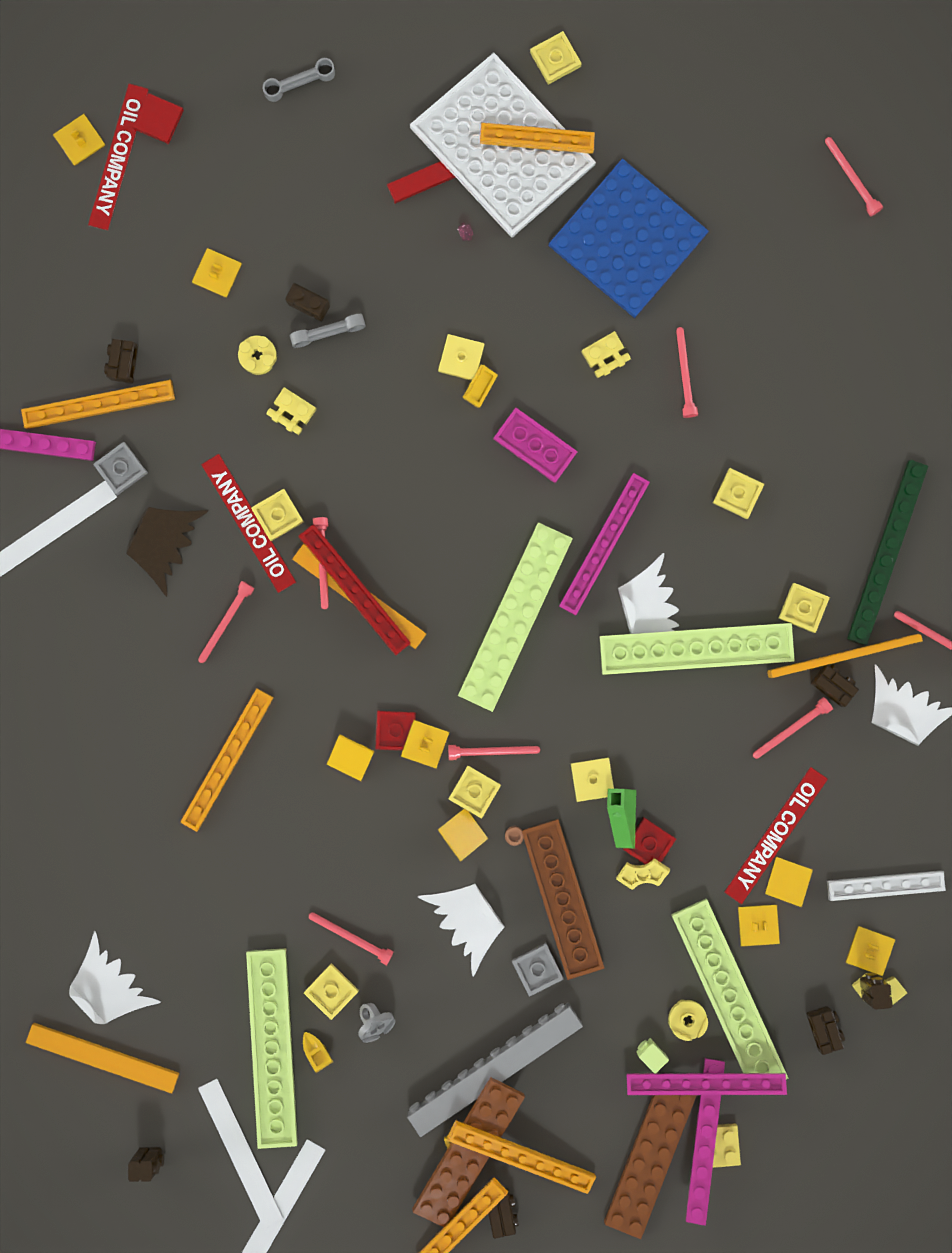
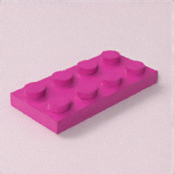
(535, 445)

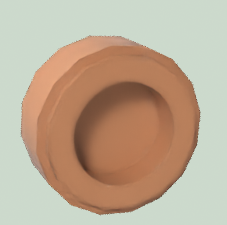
(514, 835)

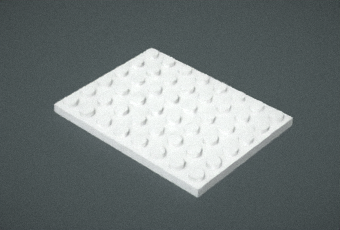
(505, 180)

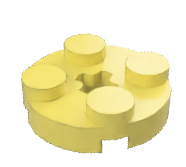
(250, 363)
(691, 1030)

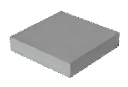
(120, 468)
(537, 969)

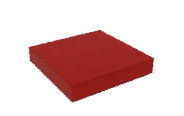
(158, 118)
(393, 729)
(650, 842)

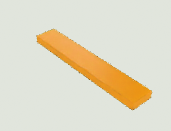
(537, 138)
(467, 1218)

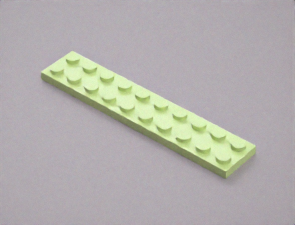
(515, 617)
(696, 648)
(727, 989)
(271, 1048)

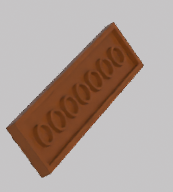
(562, 899)
(648, 1163)
(461, 1165)

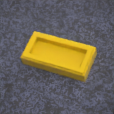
(480, 386)

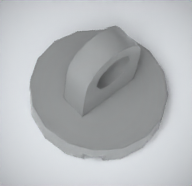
(375, 1023)

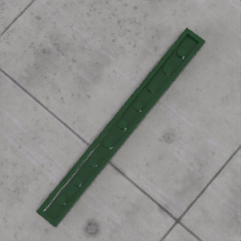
(887, 552)

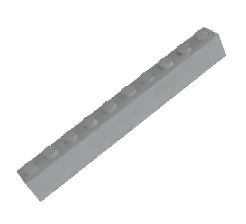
(499, 1065)

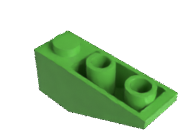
(622, 815)

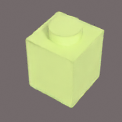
(652, 1055)

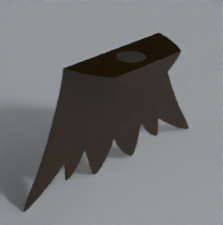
(157, 539)

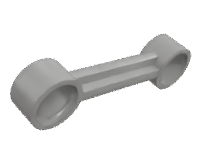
(298, 79)
(305, 337)

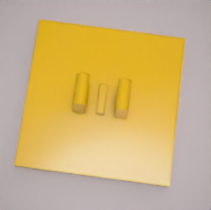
(79, 139)
(216, 272)
(424, 744)
(350, 757)
(462, 834)
(789, 881)
(758, 925)
(870, 950)

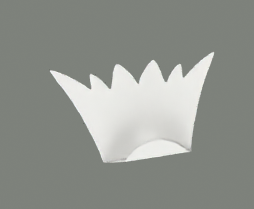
(645, 601)
(903, 713)
(471, 918)
(101, 990)

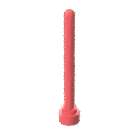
(873, 206)
(689, 408)
(321, 523)
(243, 591)
(923, 629)
(822, 707)
(455, 752)
(383, 954)

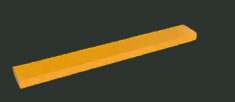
(98, 404)
(310, 563)
(844, 655)
(227, 759)
(102, 1057)
(521, 1157)

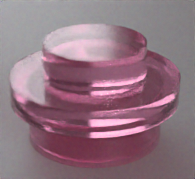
(465, 231)

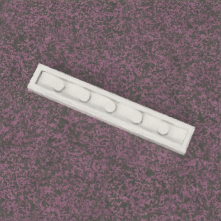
(886, 885)

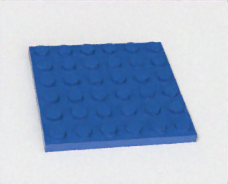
(628, 238)

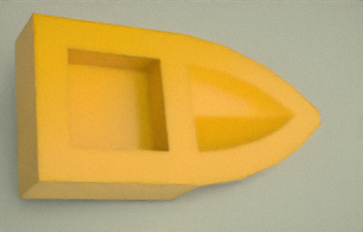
(316, 1052)

